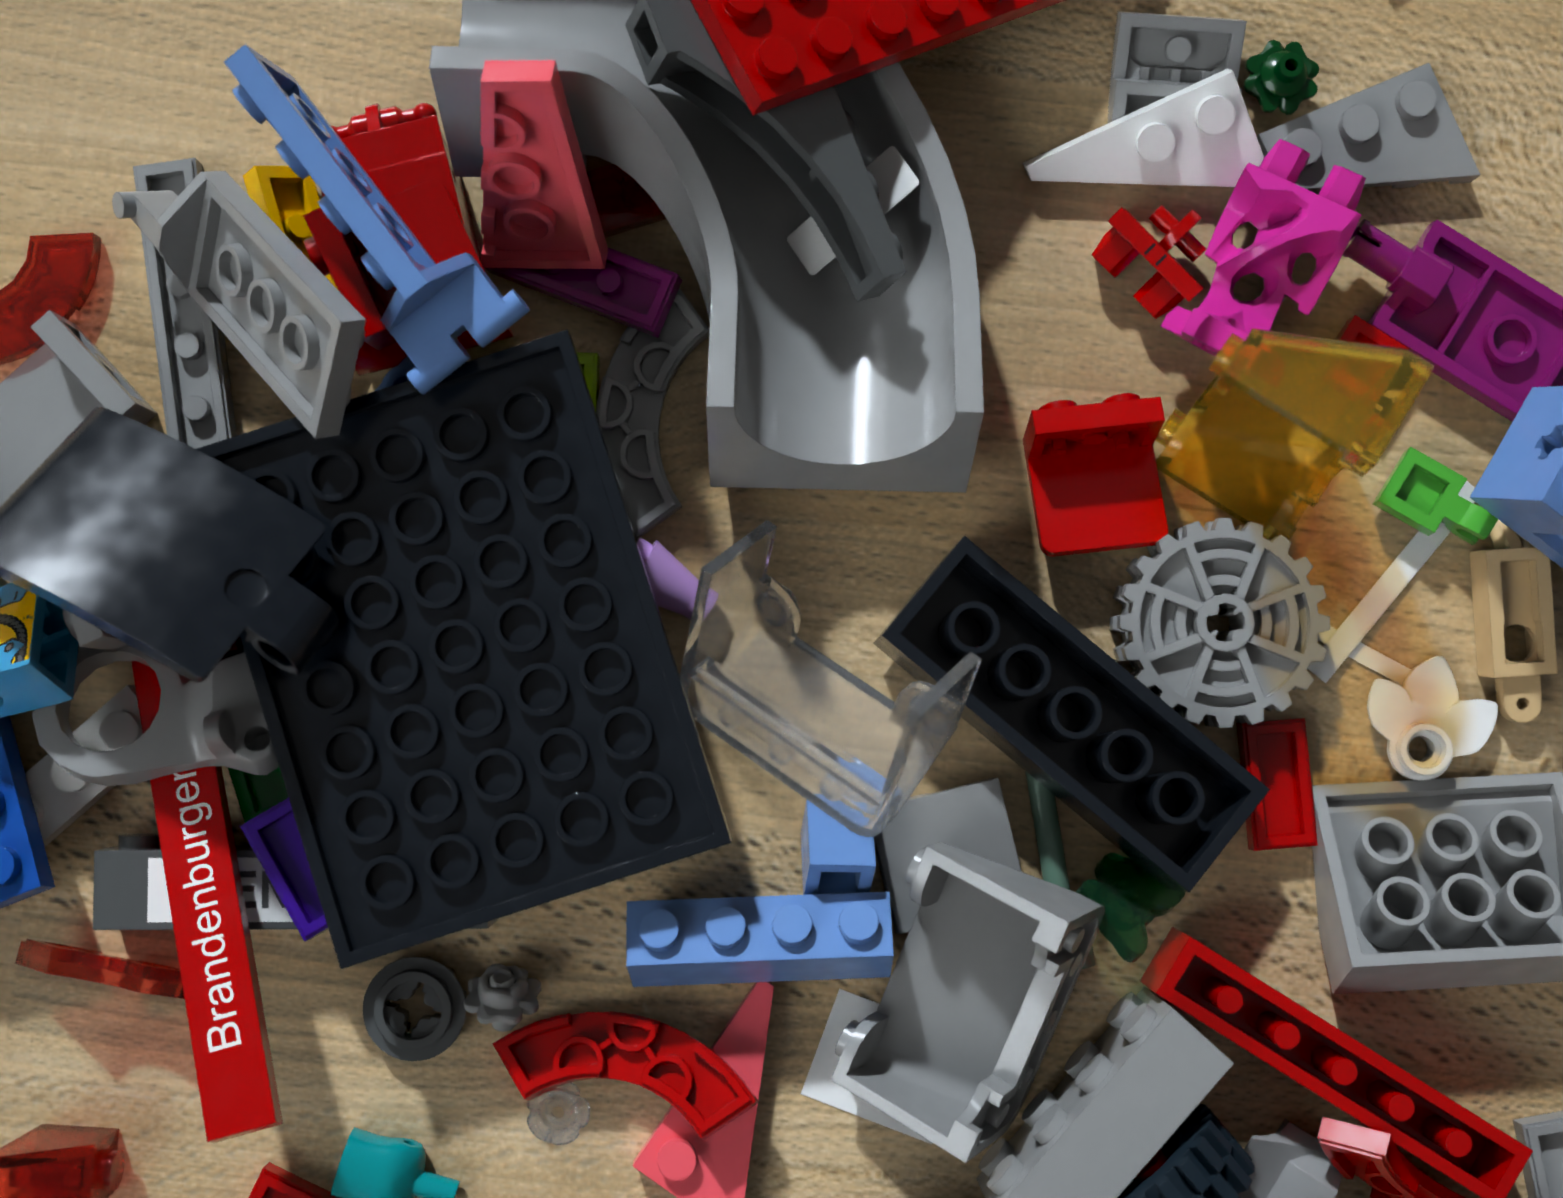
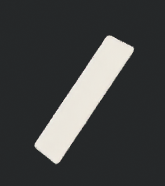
(894, 183)

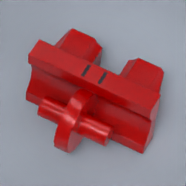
(1130, 239)

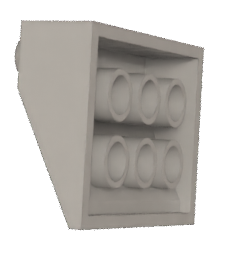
(1440, 882)

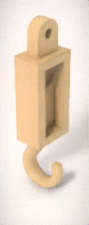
(1513, 589)

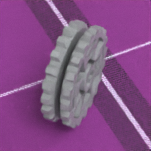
(1268, 612)

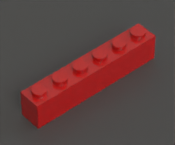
(1335, 1066)

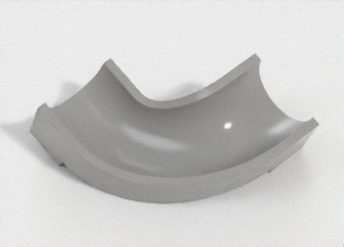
(797, 369)

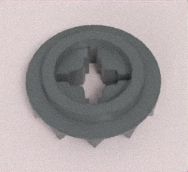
(389, 1022)

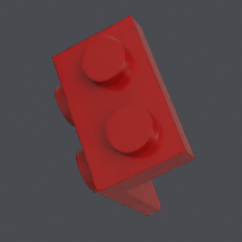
(430, 217)
(1095, 474)

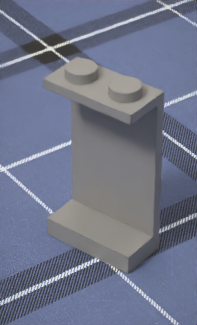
(53, 395)

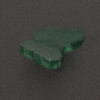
(1130, 903)

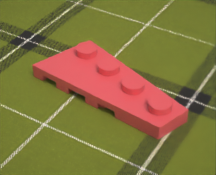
(534, 173)

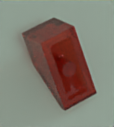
(62, 1163)

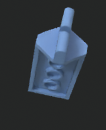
(431, 299)

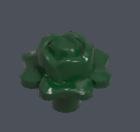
(1281, 77)

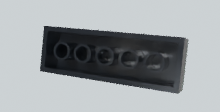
(1075, 718)

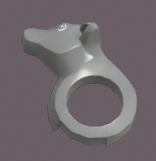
(195, 725)

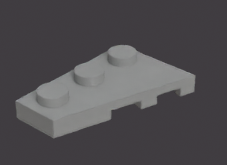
(1387, 133)

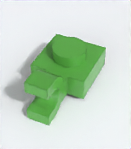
(1427, 493)

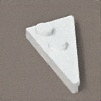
(1180, 140)

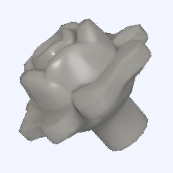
(502, 996)

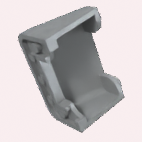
(969, 999)

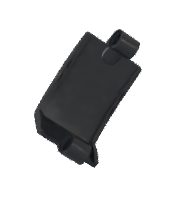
(164, 549)

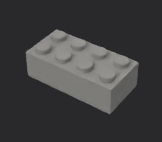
(1109, 1109)

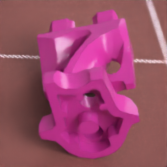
(1287, 224)

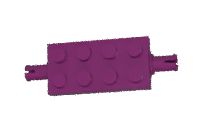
(1466, 313)

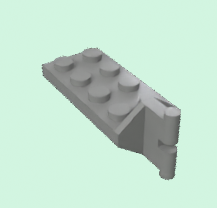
(257, 292)

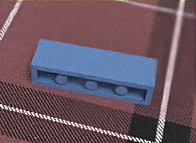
(759, 939)

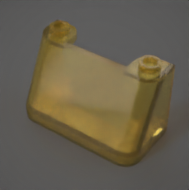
(1287, 422)

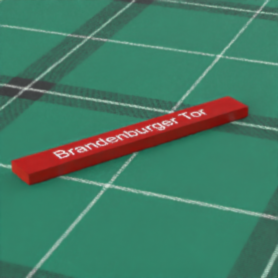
(212, 942)

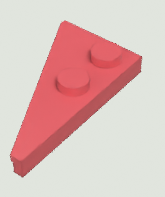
(719, 1164)

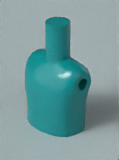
(387, 1169)

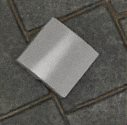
(1166, 54)
(962, 816)

